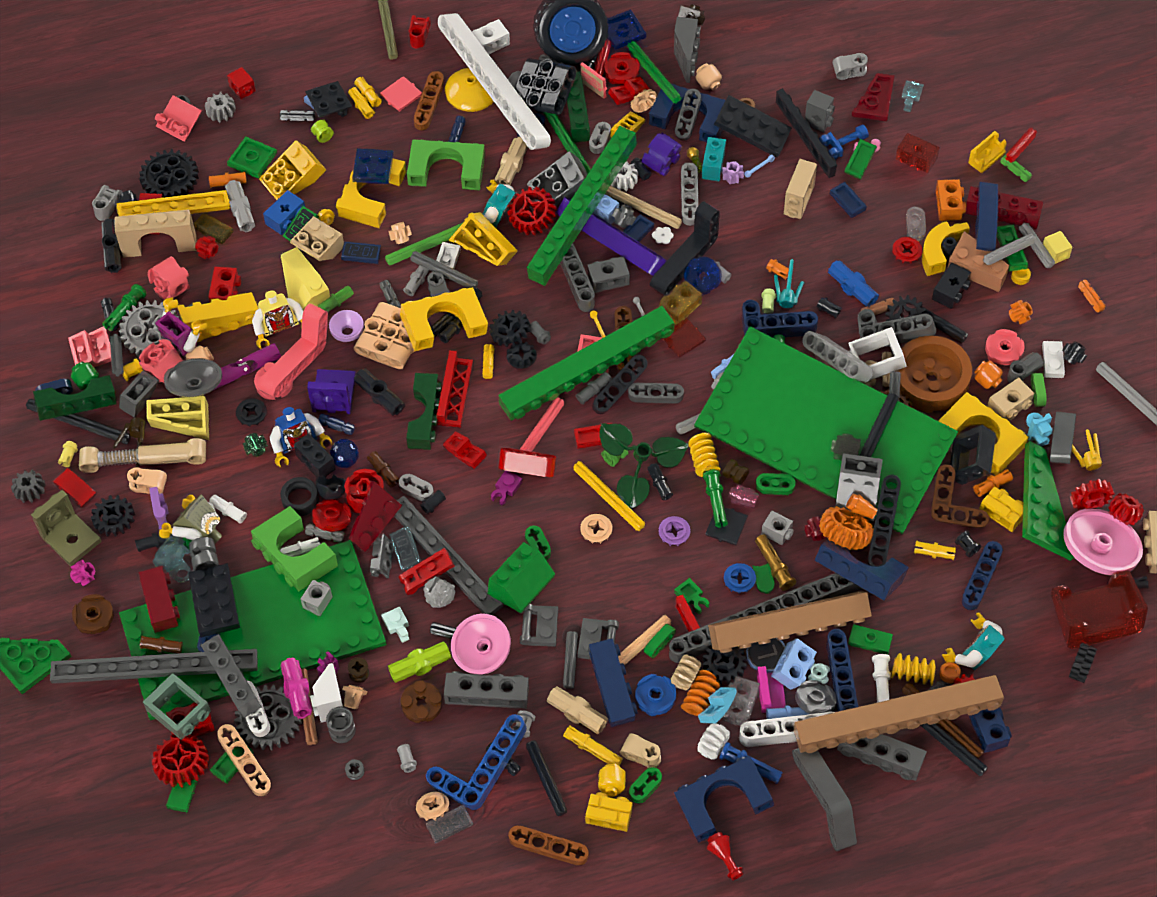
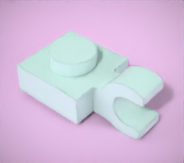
(396, 622)

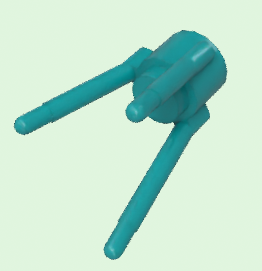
(787, 298)

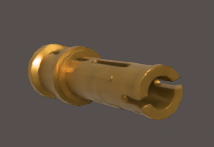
(779, 569)

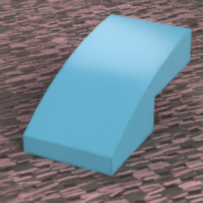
(720, 703)

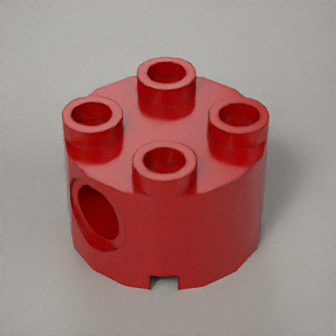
(358, 487)

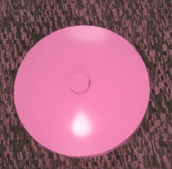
(1102, 542)

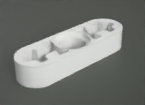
(259, 714)

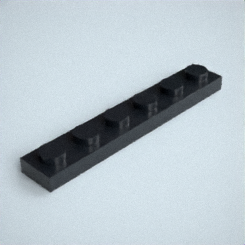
(804, 131)

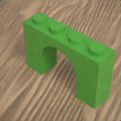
(426, 153)
(298, 570)

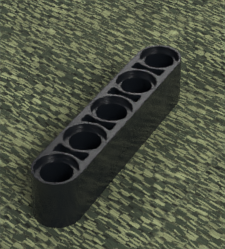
(884, 514)

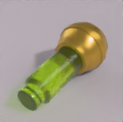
(693, 154)

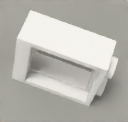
(876, 341)

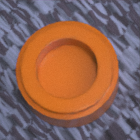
(949, 672)

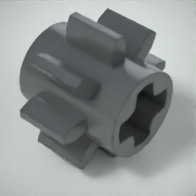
(623, 216)

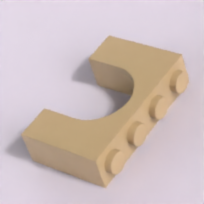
(174, 223)

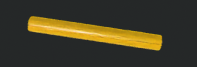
(609, 496)

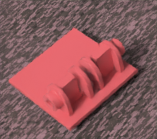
(178, 118)

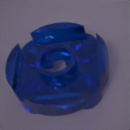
(705, 265)

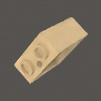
(800, 189)

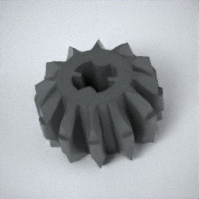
(28, 486)

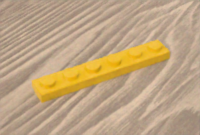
(194, 202)

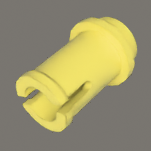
(67, 453)

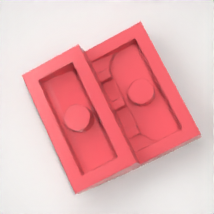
(91, 347)

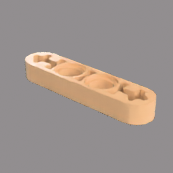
(246, 758)

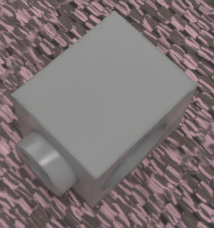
(776, 520)
(316, 605)

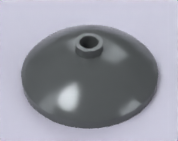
(193, 377)

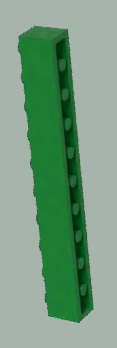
(581, 206)
(586, 363)

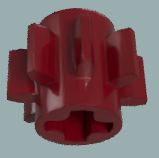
(813, 529)

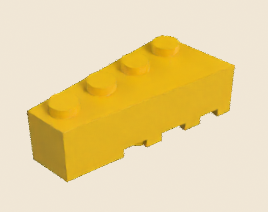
(220, 315)

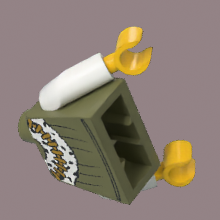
(195, 521)

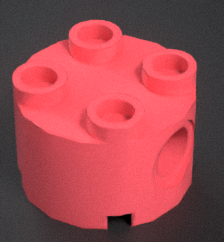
(168, 278)
(159, 358)

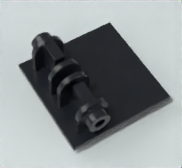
(329, 99)

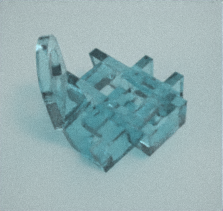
(171, 555)

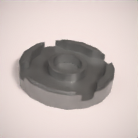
(815, 698)

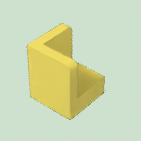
(1058, 246)

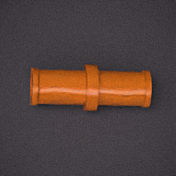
(222, 180)
(993, 481)

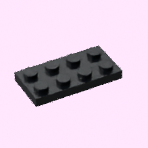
(752, 126)
(214, 600)

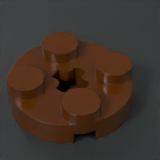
(84, 608)
(418, 691)

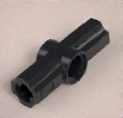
(111, 247)
(386, 398)

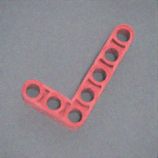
(299, 355)

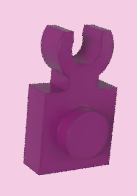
(506, 485)
(326, 661)

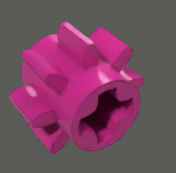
(82, 572)

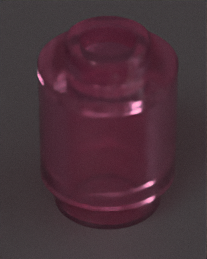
(743, 496)

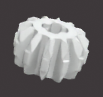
(626, 177)
(713, 741)

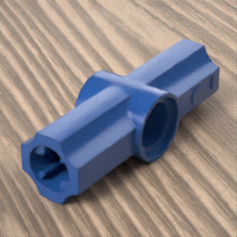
(853, 283)

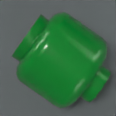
(82, 374)

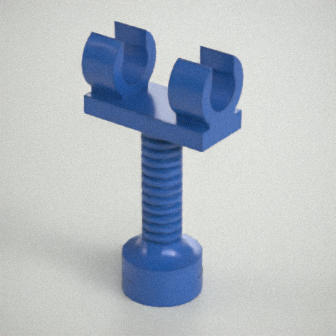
(837, 151)

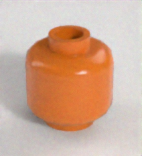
(988, 374)

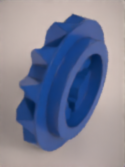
(732, 573)

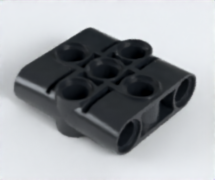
(545, 85)

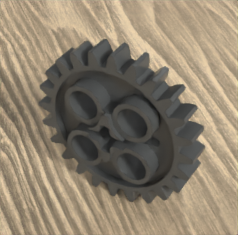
(282, 727)

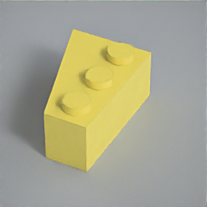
(180, 415)

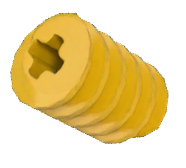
(703, 453)
(914, 668)

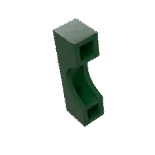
(578, 112)
(54, 404)
(420, 431)

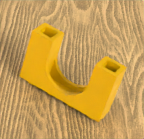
(364, 210)
(460, 303)
(970, 412)

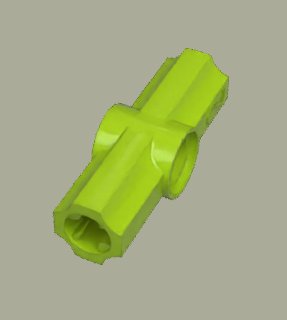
(419, 662)

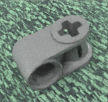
(849, 67)
(105, 202)

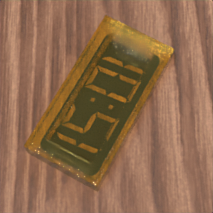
(210, 226)

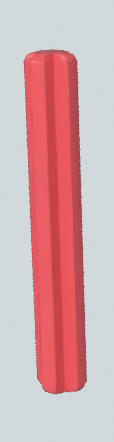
(543, 425)

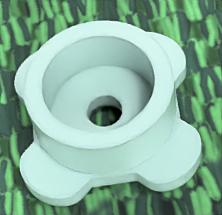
(823, 669)

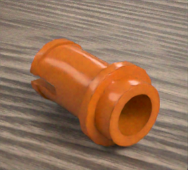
(777, 268)

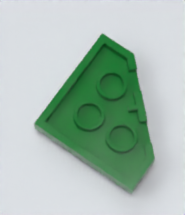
(29, 660)

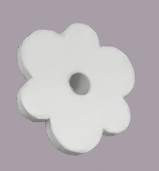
(662, 235)

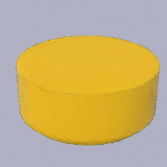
(1021, 276)

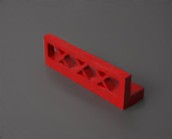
(448, 386)

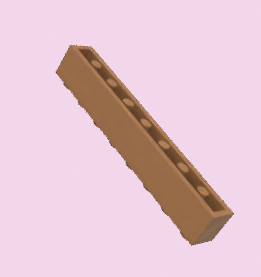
(789, 620)

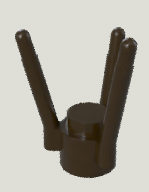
(136, 430)

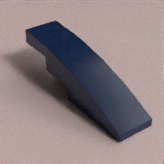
(986, 216)

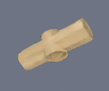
(511, 162)
(577, 710)

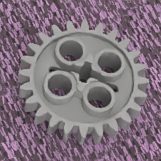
(134, 324)

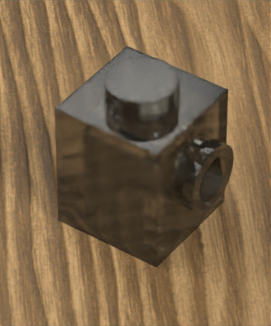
(845, 444)

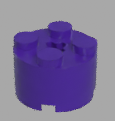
(662, 153)

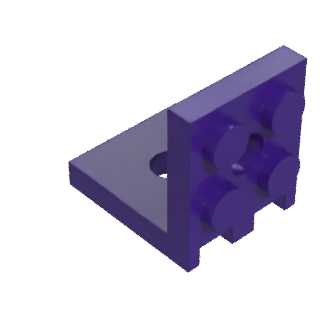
(332, 391)

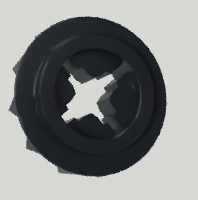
(514, 358)
(251, 405)

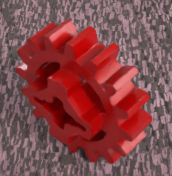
(1092, 495)

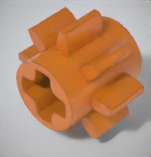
(1020, 312)

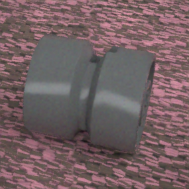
(203, 553)
(340, 724)

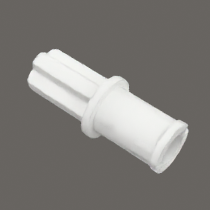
(228, 509)
(301, 547)

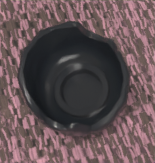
(330, 488)

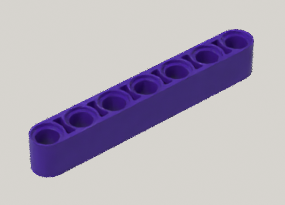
(619, 242)

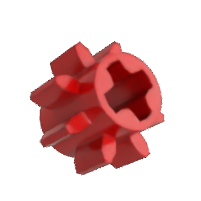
(206, 247)

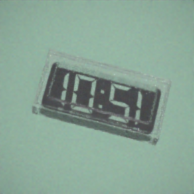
(450, 824)

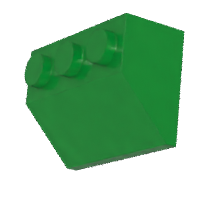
(520, 578)

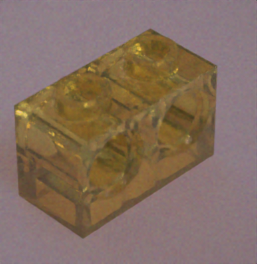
(682, 305)

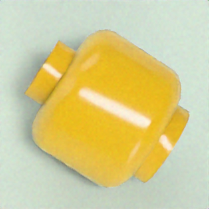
(611, 780)

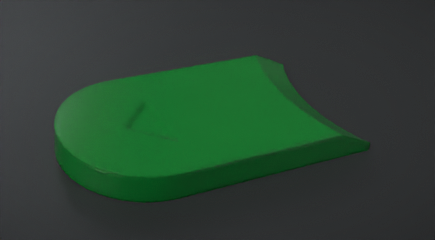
(764, 578)

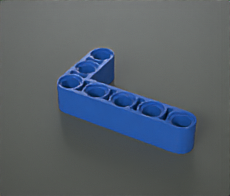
(483, 769)

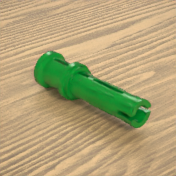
(128, 300)
(714, 490)

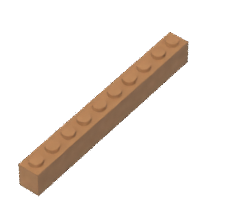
(898, 714)

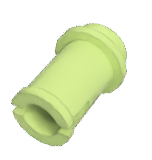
(768, 301)

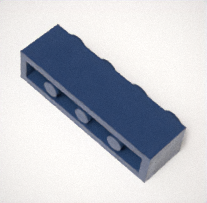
(611, 682)

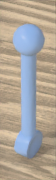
(770, 159)

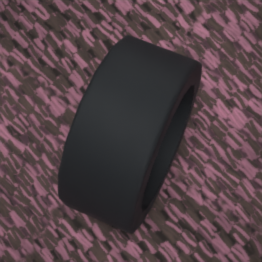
(298, 483)

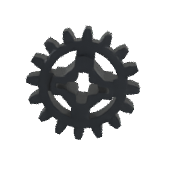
(902, 304)
(509, 328)
(112, 516)
(724, 664)

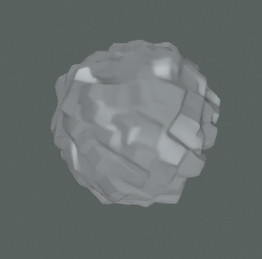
(438, 592)

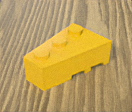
(484, 239)

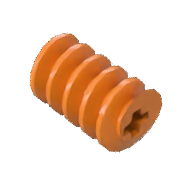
(700, 690)

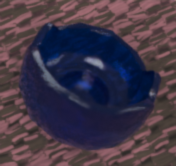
(344, 453)

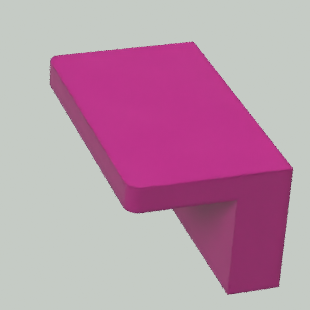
(770, 690)

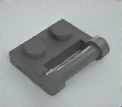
(546, 626)
(591, 633)

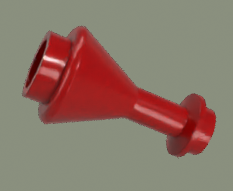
(720, 846)

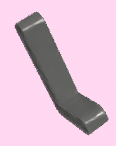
(830, 796)

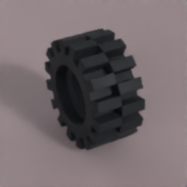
(1082, 662)

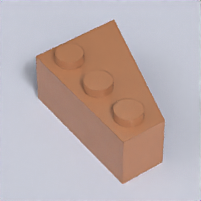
(971, 259)

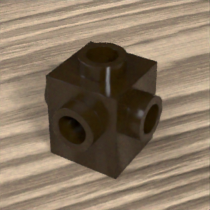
(692, 11)

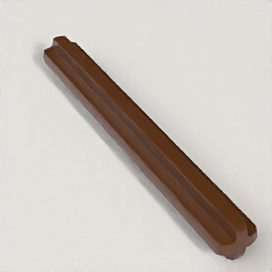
(951, 728)

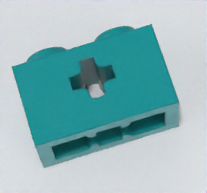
(713, 159)

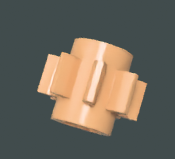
(400, 233)

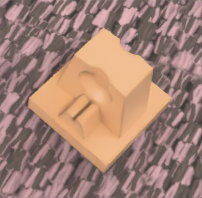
(353, 696)

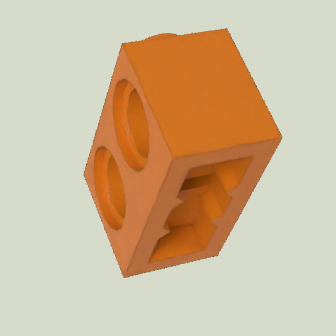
(949, 200)

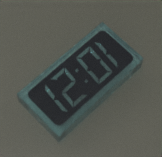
(405, 548)

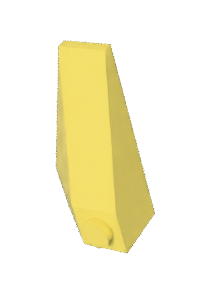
(302, 280)

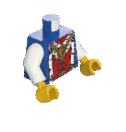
(292, 428)

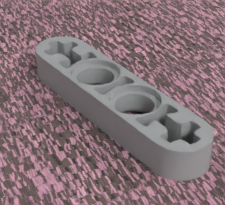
(689, 193)

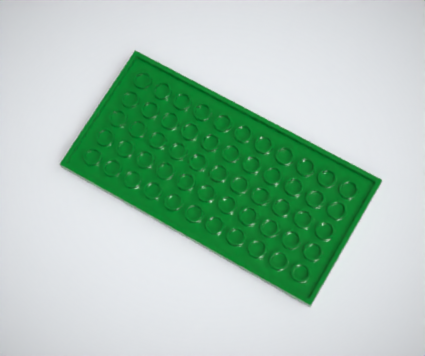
(793, 407)
(271, 623)

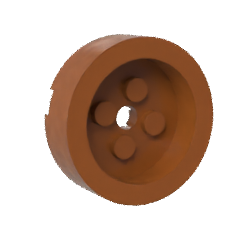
(934, 357)

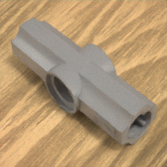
(240, 206)

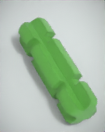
(1017, 169)

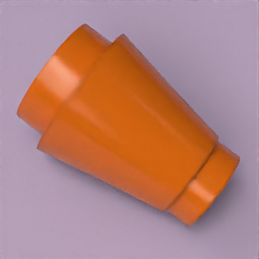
(860, 506)

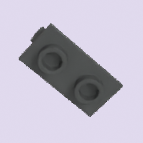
(383, 550)

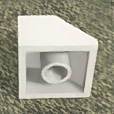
(326, 693)

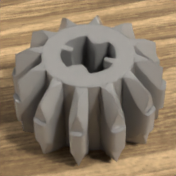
(220, 107)

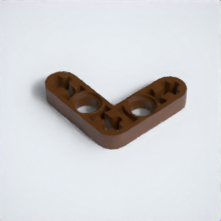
(946, 503)

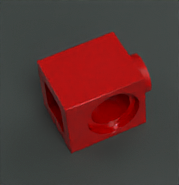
(241, 83)

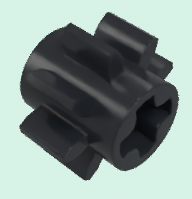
(1074, 353)

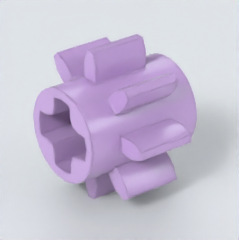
(732, 172)

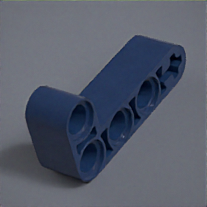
(800, 321)

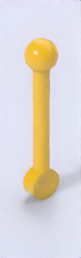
(593, 314)

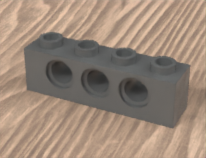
(231, 676)
(494, 698)
(893, 748)

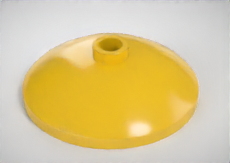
(466, 92)

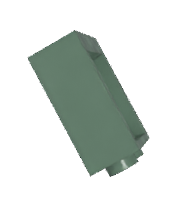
(163, 694)

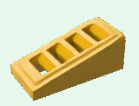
(624, 122)

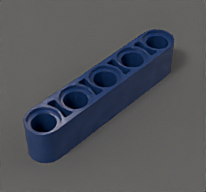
(841, 669)

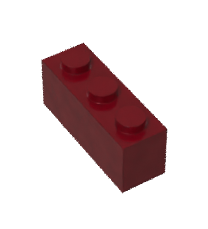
(159, 599)

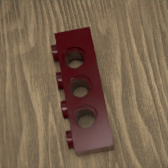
(1010, 208)

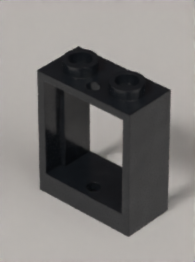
(979, 438)

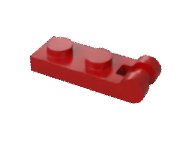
(426, 570)

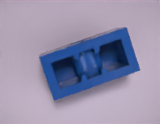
(283, 212)

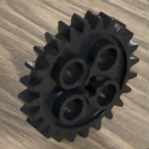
(169, 174)

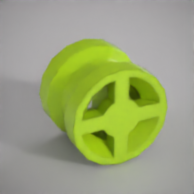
(322, 131)

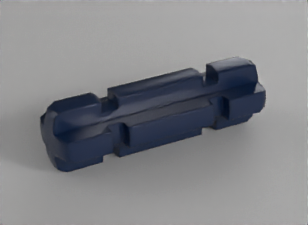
(457, 129)
(336, 424)

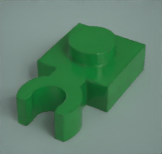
(692, 594)

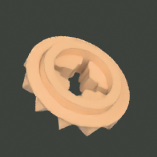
(643, 100)
(591, 522)
(429, 800)

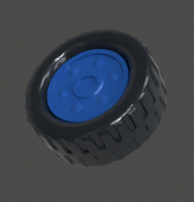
(570, 30)

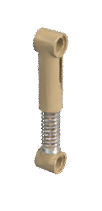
(192, 452)

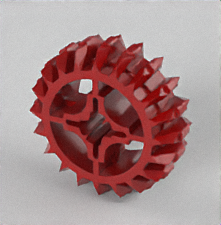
(545, 206)
(187, 763)

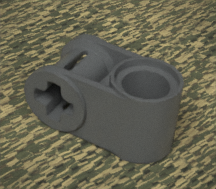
(436, 284)

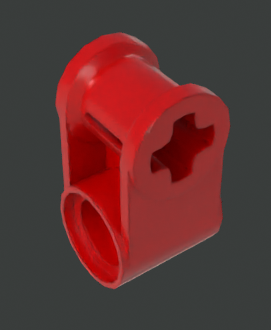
(418, 31)

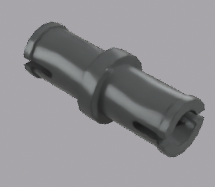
(593, 388)

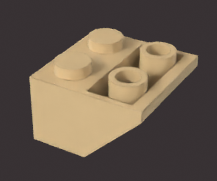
(319, 240)

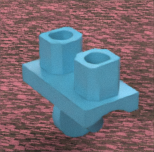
(1039, 428)

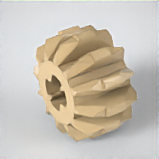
(685, 672)

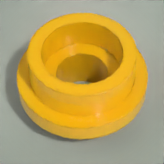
(326, 216)

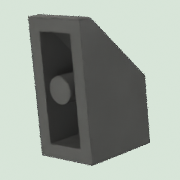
(137, 393)

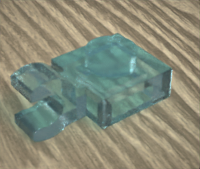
(911, 92)

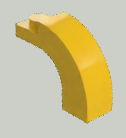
(932, 255)

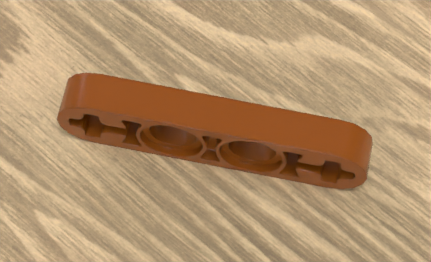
(428, 100)
(549, 842)

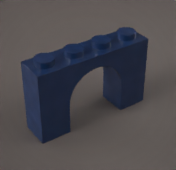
(664, 109)
(877, 580)
(741, 774)

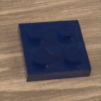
(624, 29)
(373, 166)

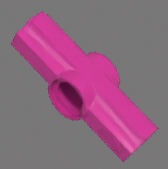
(296, 688)

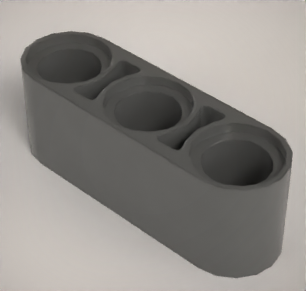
(1063, 437)

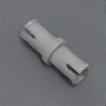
(417, 279)

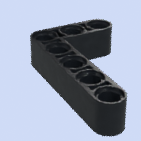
(695, 246)

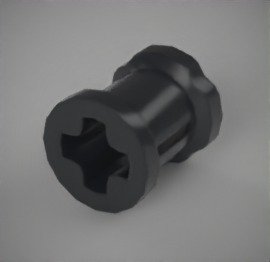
(967, 544)

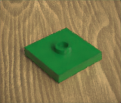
(252, 157)

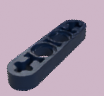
(984, 576)

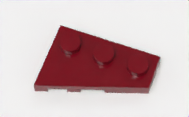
(876, 99)
(375, 514)

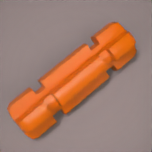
(1091, 296)

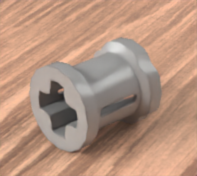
(528, 719)

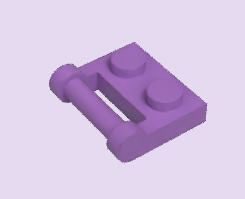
(159, 506)

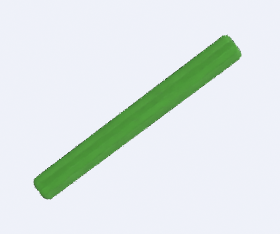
(421, 246)

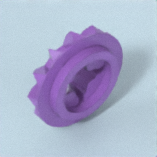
(680, 525)

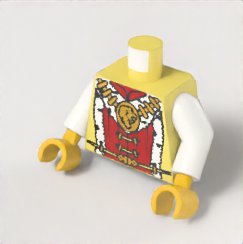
(275, 315)

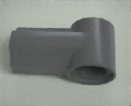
(1025, 367)

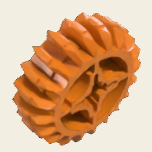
(846, 528)

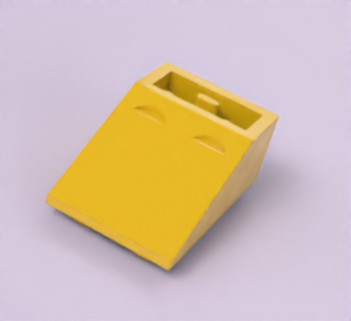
(292, 171)

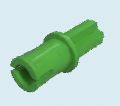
(336, 299)

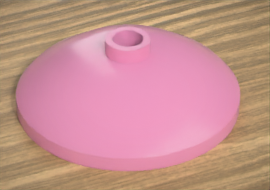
(472, 636)

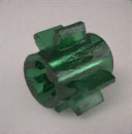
(255, 444)

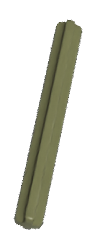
(388, 29)

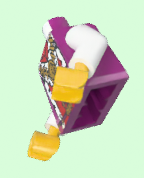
(177, 331)

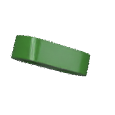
(1038, 388)

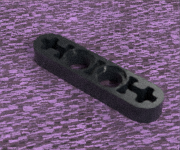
(619, 384)

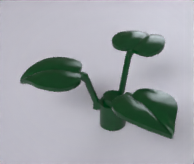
(667, 450)

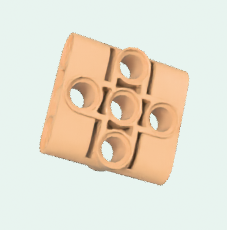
(372, 341)

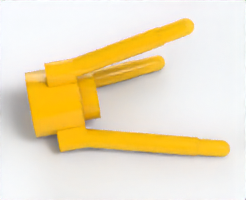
(1091, 458)

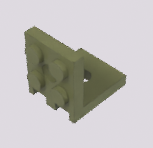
(59, 523)

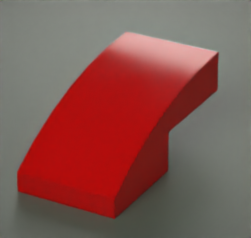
(626, 92)
(463, 449)
(74, 487)

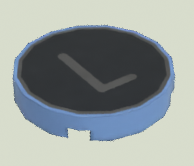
(765, 654)

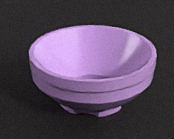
(343, 320)

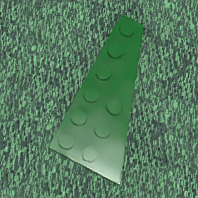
(1041, 504)

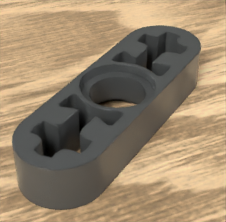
(689, 128)
(662, 387)

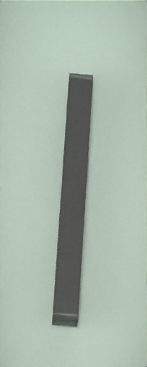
(793, 597)

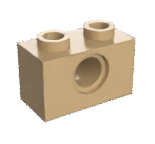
(1015, 391)

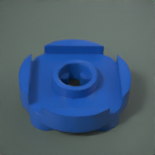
(659, 705)

